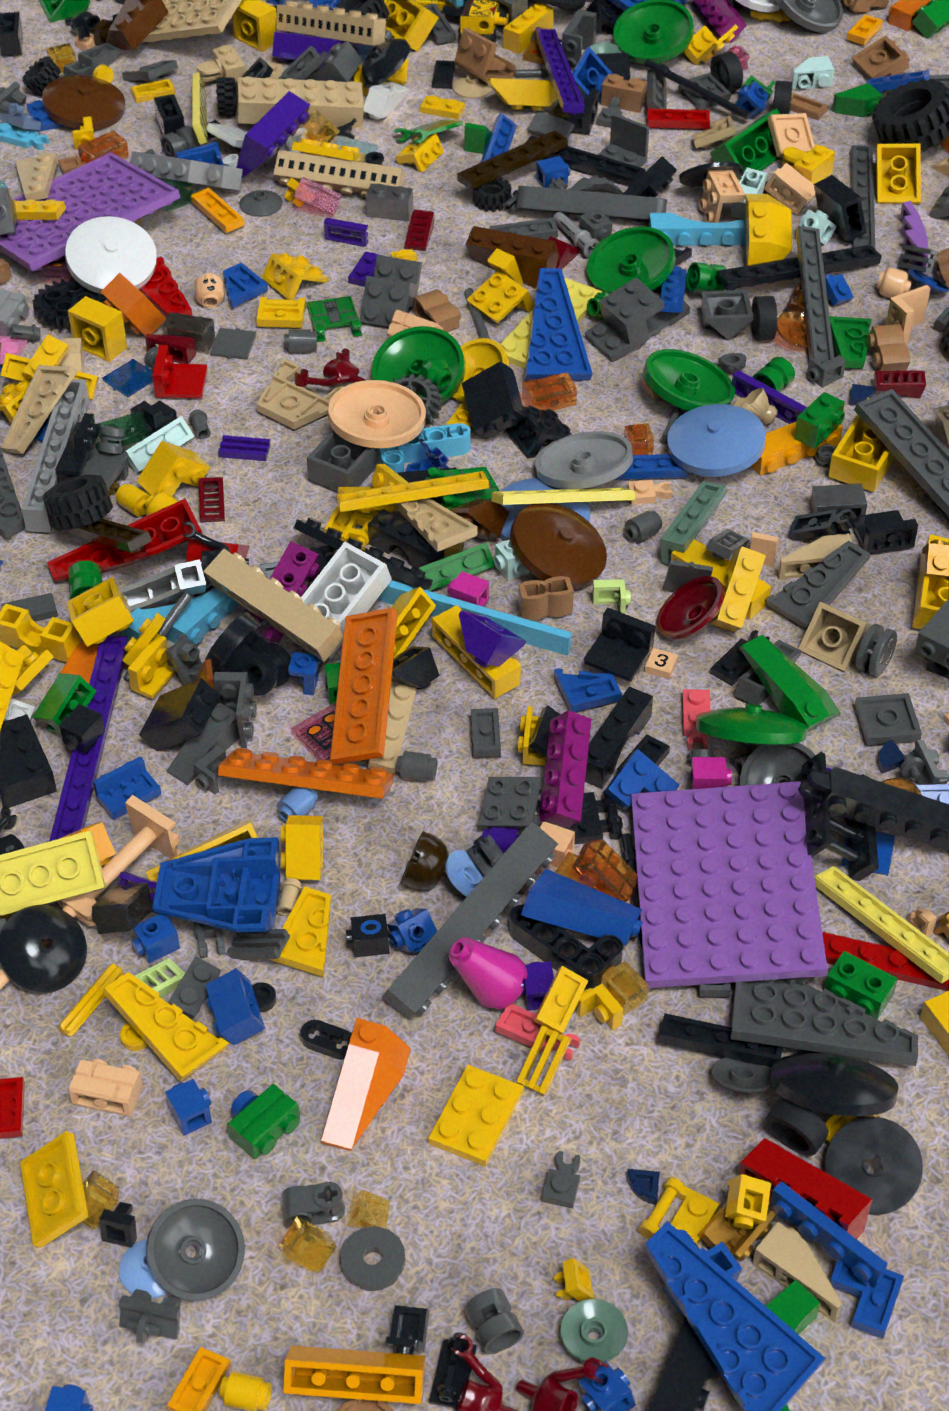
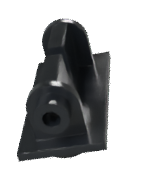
(485, 853)
(450, 1373)

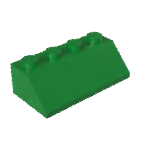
(61, 9)
(750, 146)

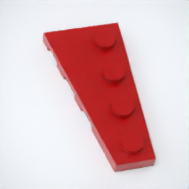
(164, 291)

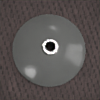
(775, 764)
(217, 1246)

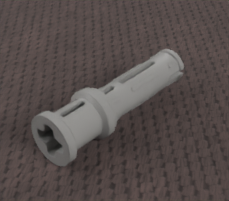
(581, 238)

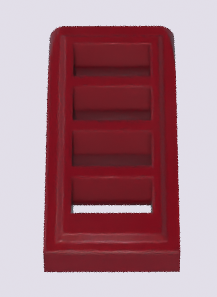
(419, 228)
(185, 346)
(904, 383)
(211, 484)

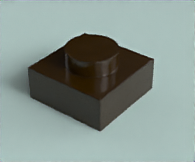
(100, 32)

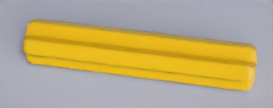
(89, 1001)

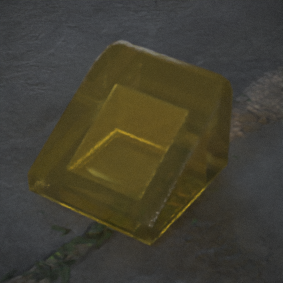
(368, 1210)

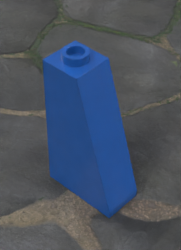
(580, 908)

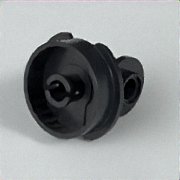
(244, 650)

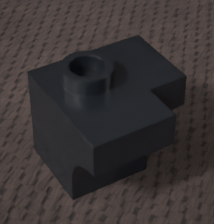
(155, 415)

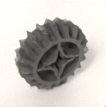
(426, 388)

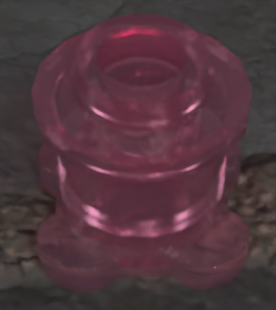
(740, 52)

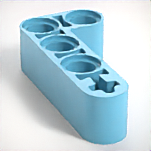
(449, 439)

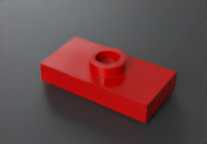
(11, 1107)

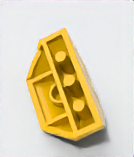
(524, 92)
(767, 229)

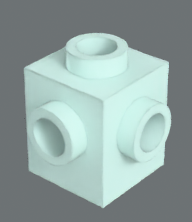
(820, 221)
(507, 561)

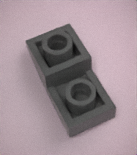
(545, 123)

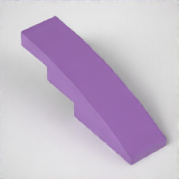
(913, 231)

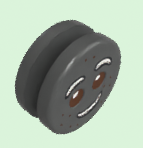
(876, 649)

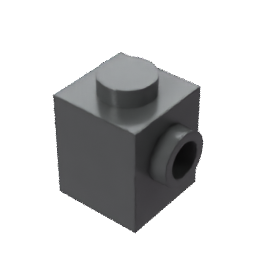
(596, 224)

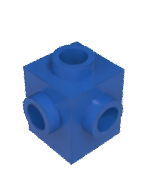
(752, 98)
(411, 930)
(609, 1395)

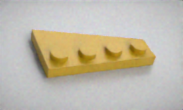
(171, 1035)

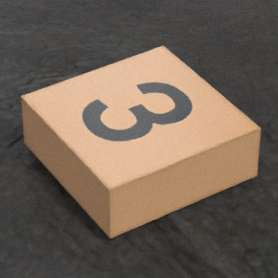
(661, 663)

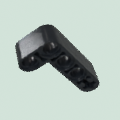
(562, 949)

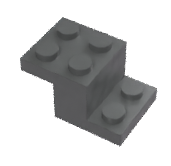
(390, 289)
(624, 319)

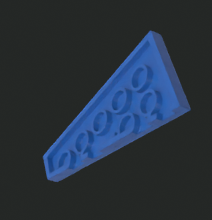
(555, 333)
(747, 1342)

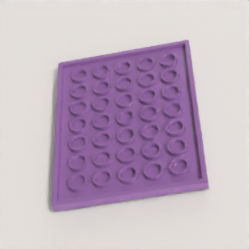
(91, 191)
(726, 886)

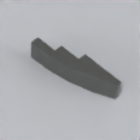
(90, 59)

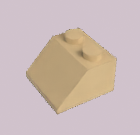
(834, 636)

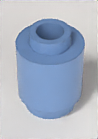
(296, 802)

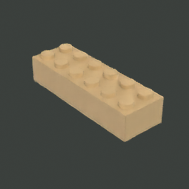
(334, 100)

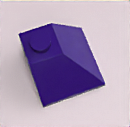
(488, 640)

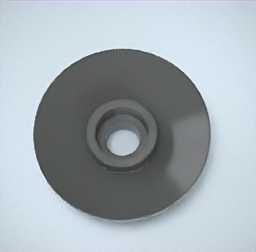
(260, 203)
(742, 1075)

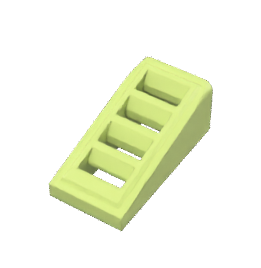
(159, 969)

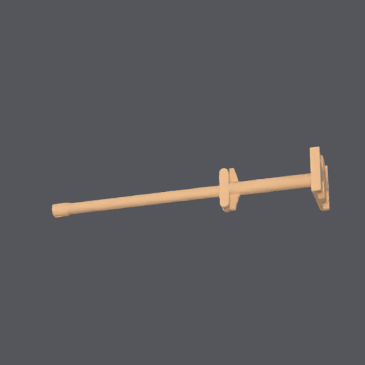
(150, 829)

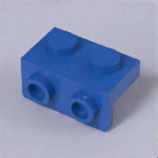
(120, 784)

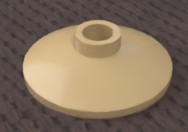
(471, 87)

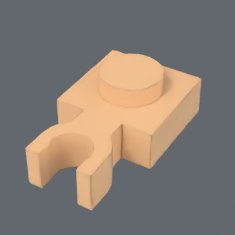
(647, 492)

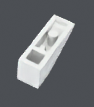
(384, 99)

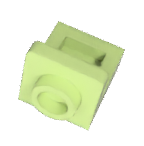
(611, 593)

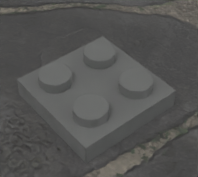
(888, 719)

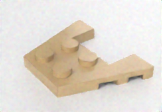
(292, 403)

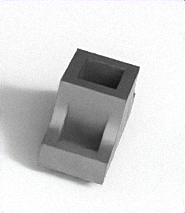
(8, 214)

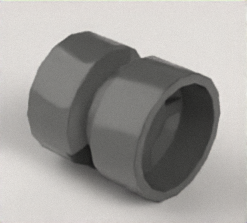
(181, 140)
(495, 1323)

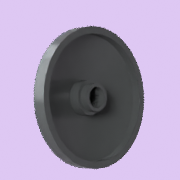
(814, 14)

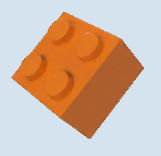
(134, 305)

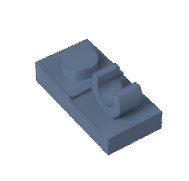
(18, 118)

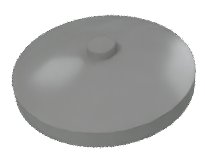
(584, 460)

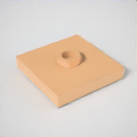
(790, 131)

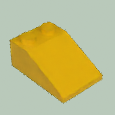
(898, 173)

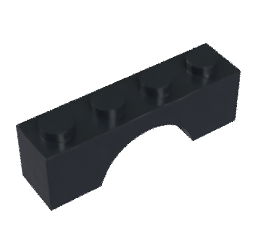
(604, 749)

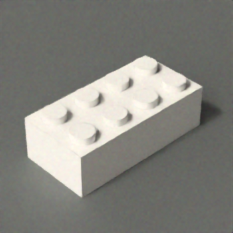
(347, 585)

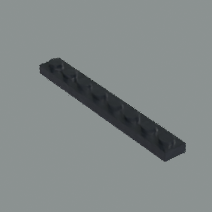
(789, 268)

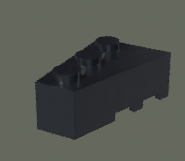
(23, 764)

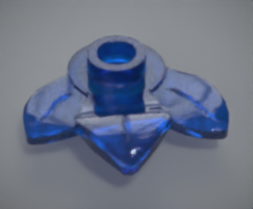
(435, 456)

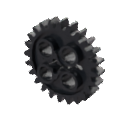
(55, 301)

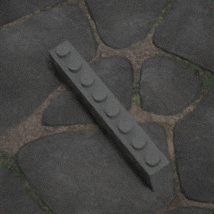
(474, 915)

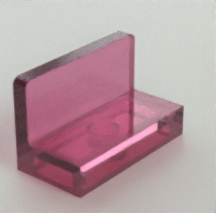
(317, 196)

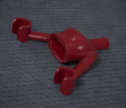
(338, 371)
(475, 1395)
(554, 1396)

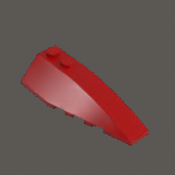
(165, 532)

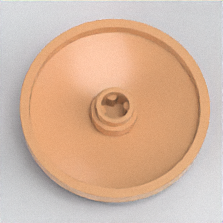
(376, 414)

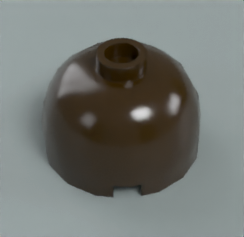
(426, 863)

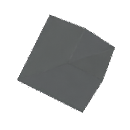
(726, 311)

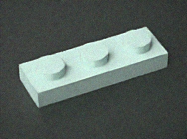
(175, 433)

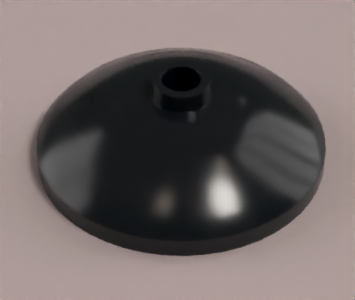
(383, 61)
(29, 963)

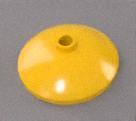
(478, 356)

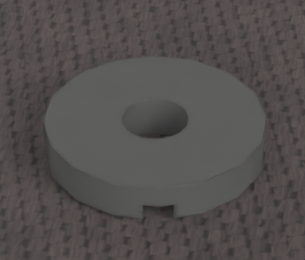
(371, 1240)

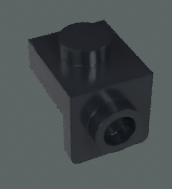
(408, 1329)

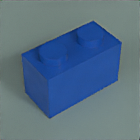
(234, 1007)

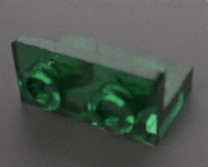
(134, 428)

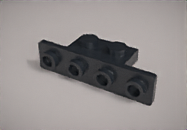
(650, 182)
(78, 447)

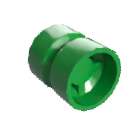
(702, 277)
(776, 374)
(83, 577)

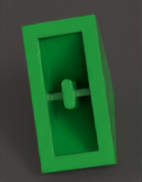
(476, 137)

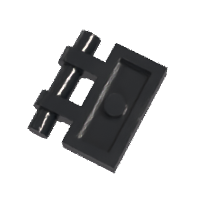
(590, 826)

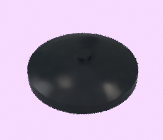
(834, 1084)

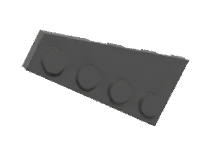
(819, 584)

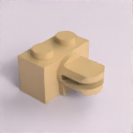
(224, 64)

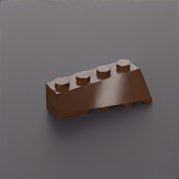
(528, 251)

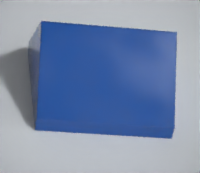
(590, 73)

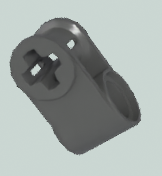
(311, 1203)

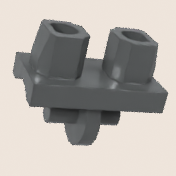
(11, 95)
(184, 659)
(922, 766)
(150, 1317)

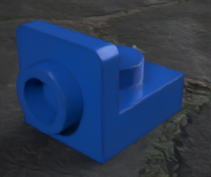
(307, 668)

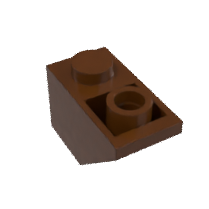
(486, 515)

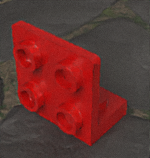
(177, 380)

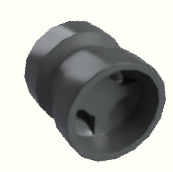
(113, 434)

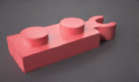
(694, 702)
(519, 1026)

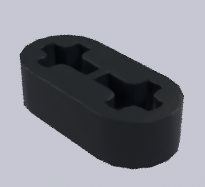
(328, 1039)

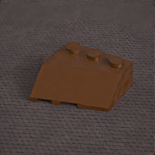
(135, 23)

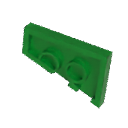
(850, 338)

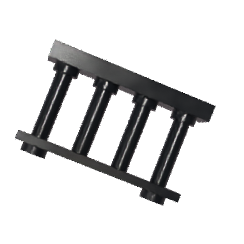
(860, 836)

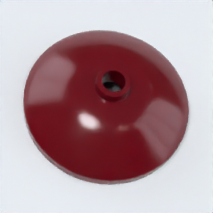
(690, 608)

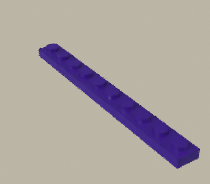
(559, 71)
(84, 767)

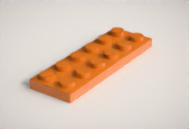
(364, 686)
(306, 774)

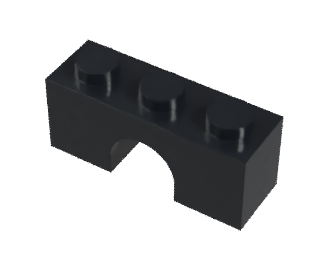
(390, 531)

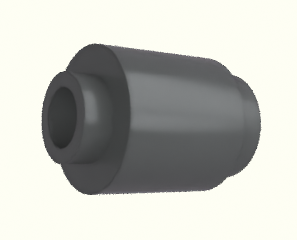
(300, 340)
(643, 526)
(417, 766)

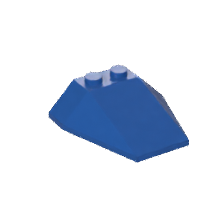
(223, 886)

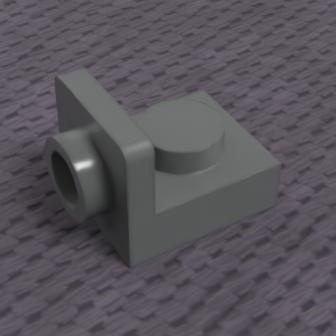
(827, 372)
(207, 769)

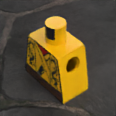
(482, 16)

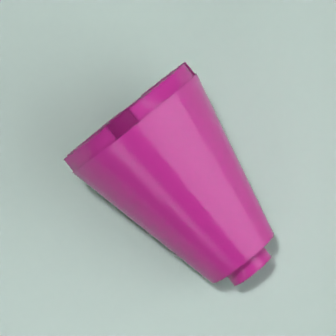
(488, 972)

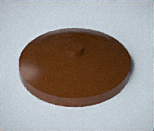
(82, 96)
(558, 543)

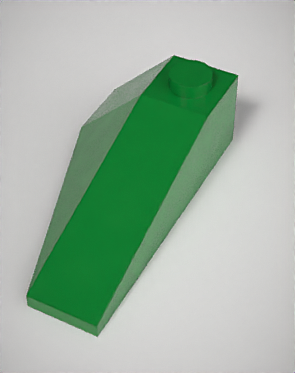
(789, 685)

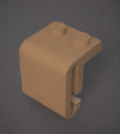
(478, 57)

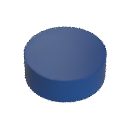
(242, 1101)

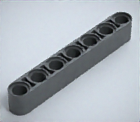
(583, 202)

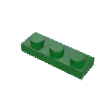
(469, 561)

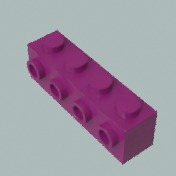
(720, 16)
(294, 573)
(565, 769)

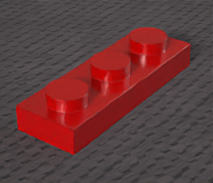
(678, 118)

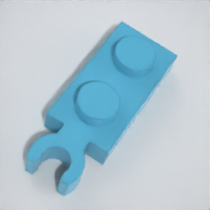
(22, 137)

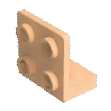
(719, 188)
(790, 188)
(908, 309)

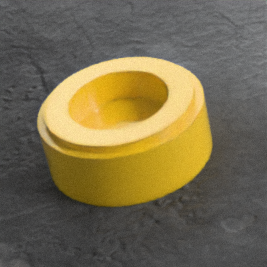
(104, 72)
(131, 1039)

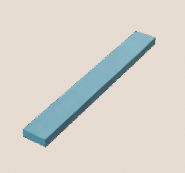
(531, 631)

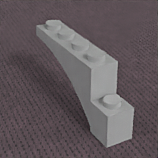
(188, 170)
(166, 586)

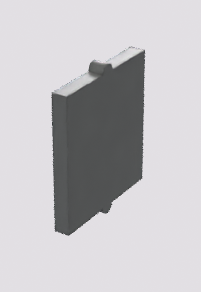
(233, 343)
(683, 572)

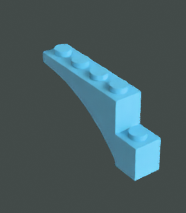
(195, 621)

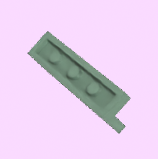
(691, 519)

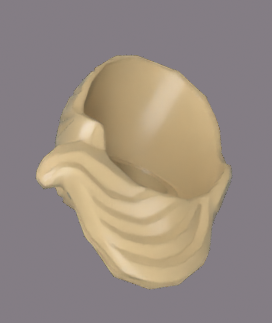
(758, 404)

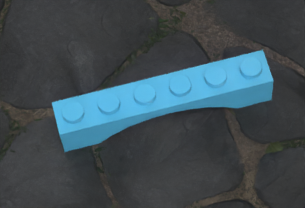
(696, 233)

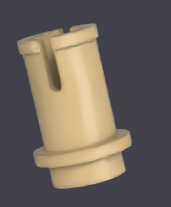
(290, 891)

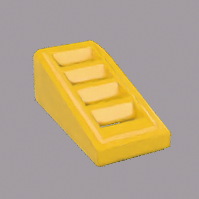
(506, 264)

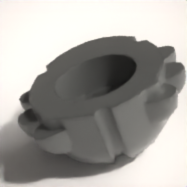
(732, 362)

